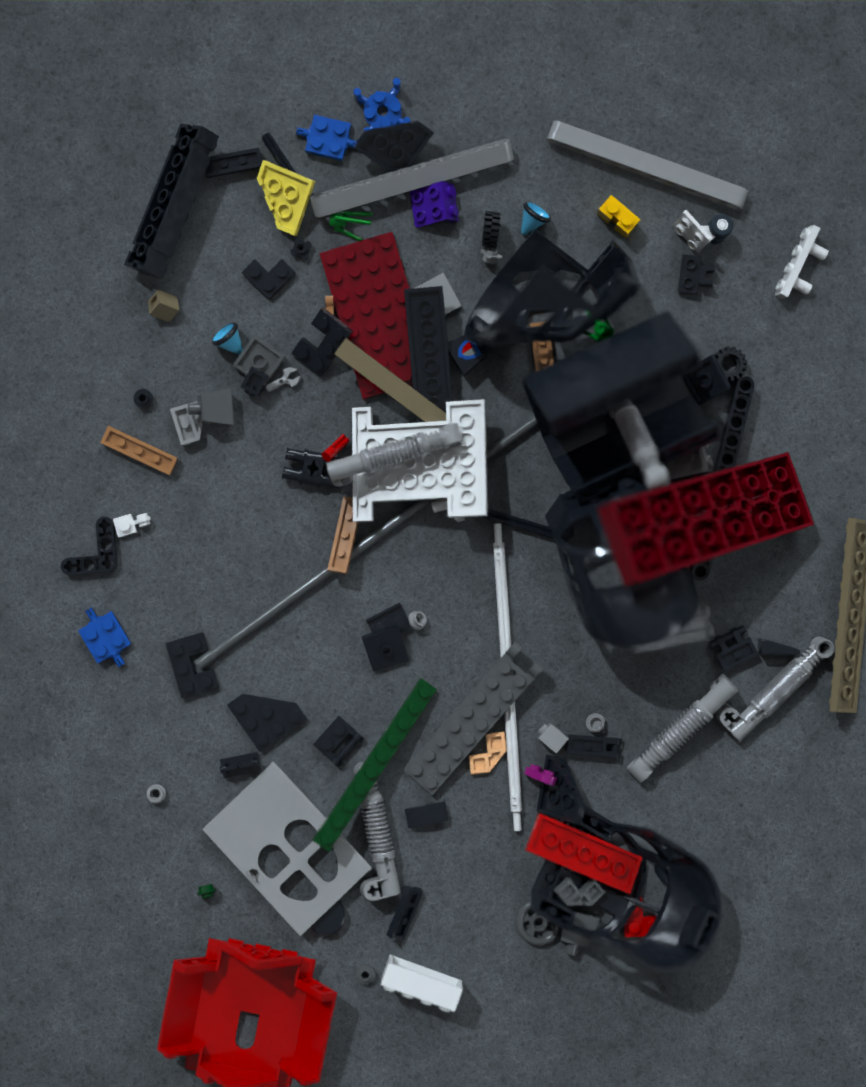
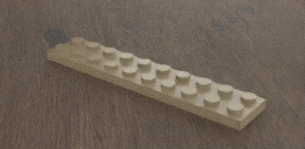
(850, 621)

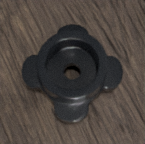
(301, 253)

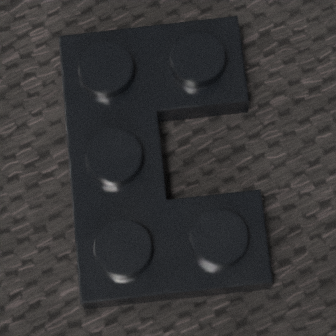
(321, 358)
(187, 680)

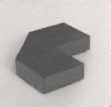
(586, 895)

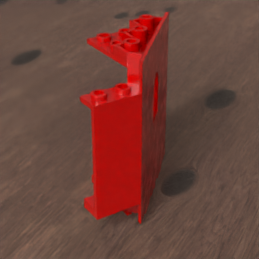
(238, 977)

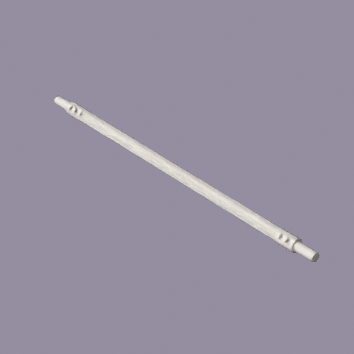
(505, 644)

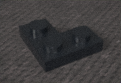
(268, 282)

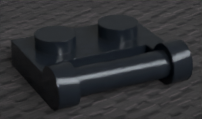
(333, 736)

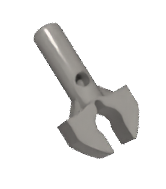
(282, 381)

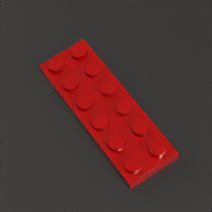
(583, 853)

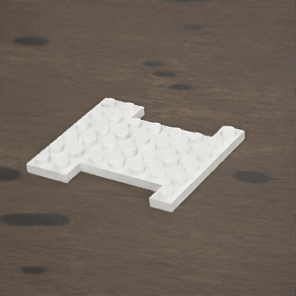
(444, 474)

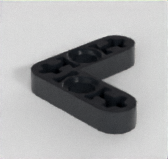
(98, 559)

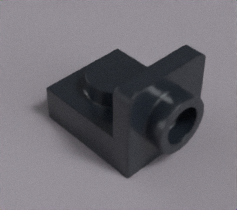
(254, 382)

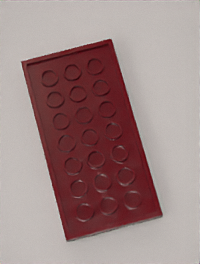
(370, 300)

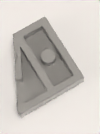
(186, 425)

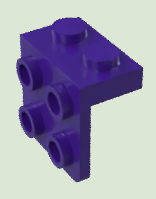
(434, 204)

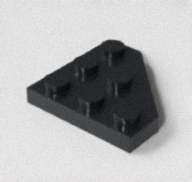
(394, 145)
(265, 718)
(564, 798)

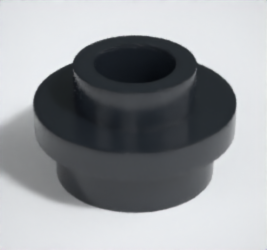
(149, 398)

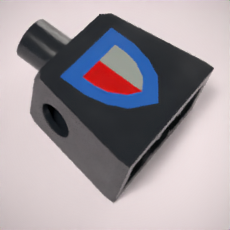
(466, 354)

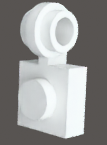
(126, 525)

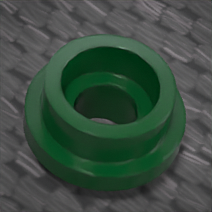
(206, 891)

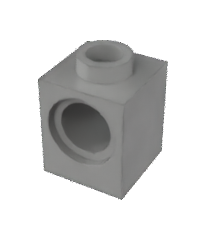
(552, 737)

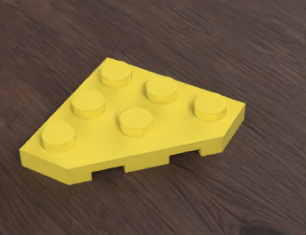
(285, 195)

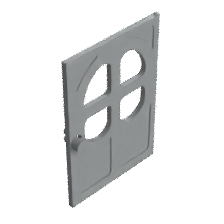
(260, 819)

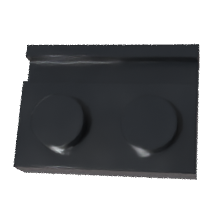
(388, 618)

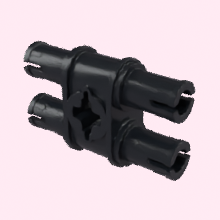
(304, 474)

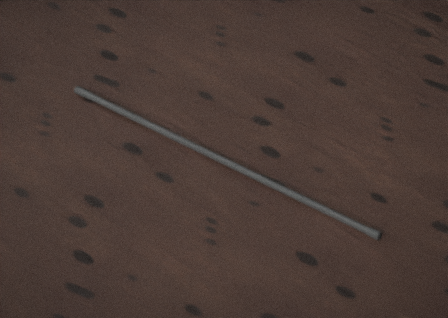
(211, 655)

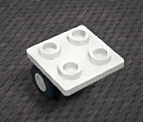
(700, 236)

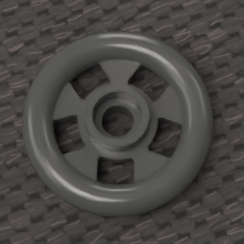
(528, 935)

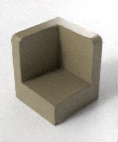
(163, 305)

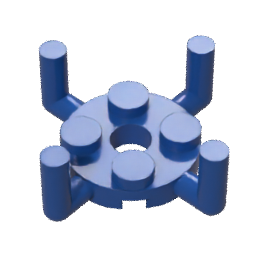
(378, 100)

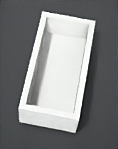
(421, 983)

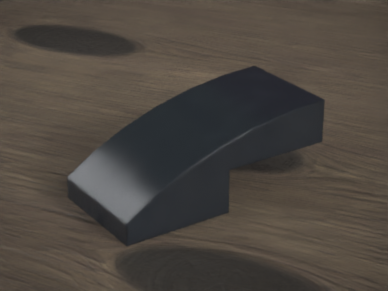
(426, 814)

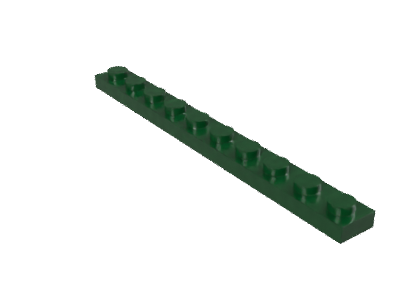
(374, 764)

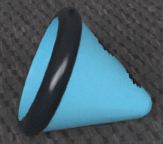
(533, 217)
(228, 338)

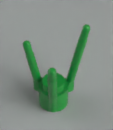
(341, 218)
(602, 331)

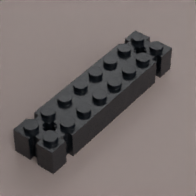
(171, 200)

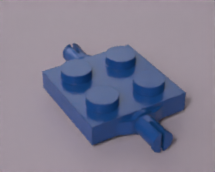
(327, 137)
(104, 637)

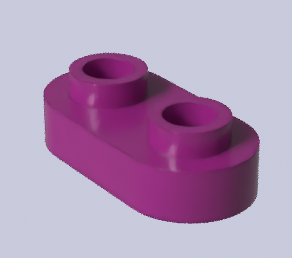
(544, 776)

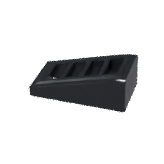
(773, 648)

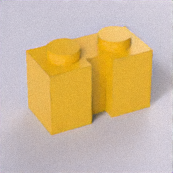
(623, 218)

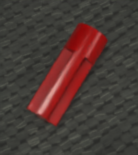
(335, 448)

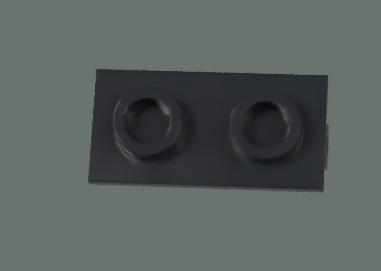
(240, 765)

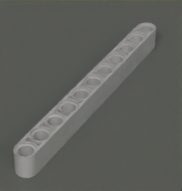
(647, 165)
(412, 178)

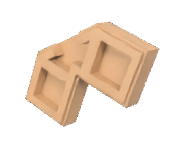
(495, 750)

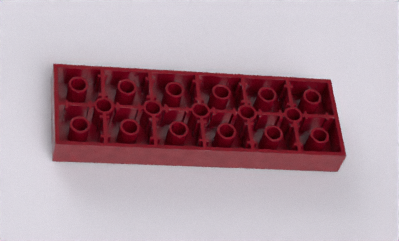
(704, 517)

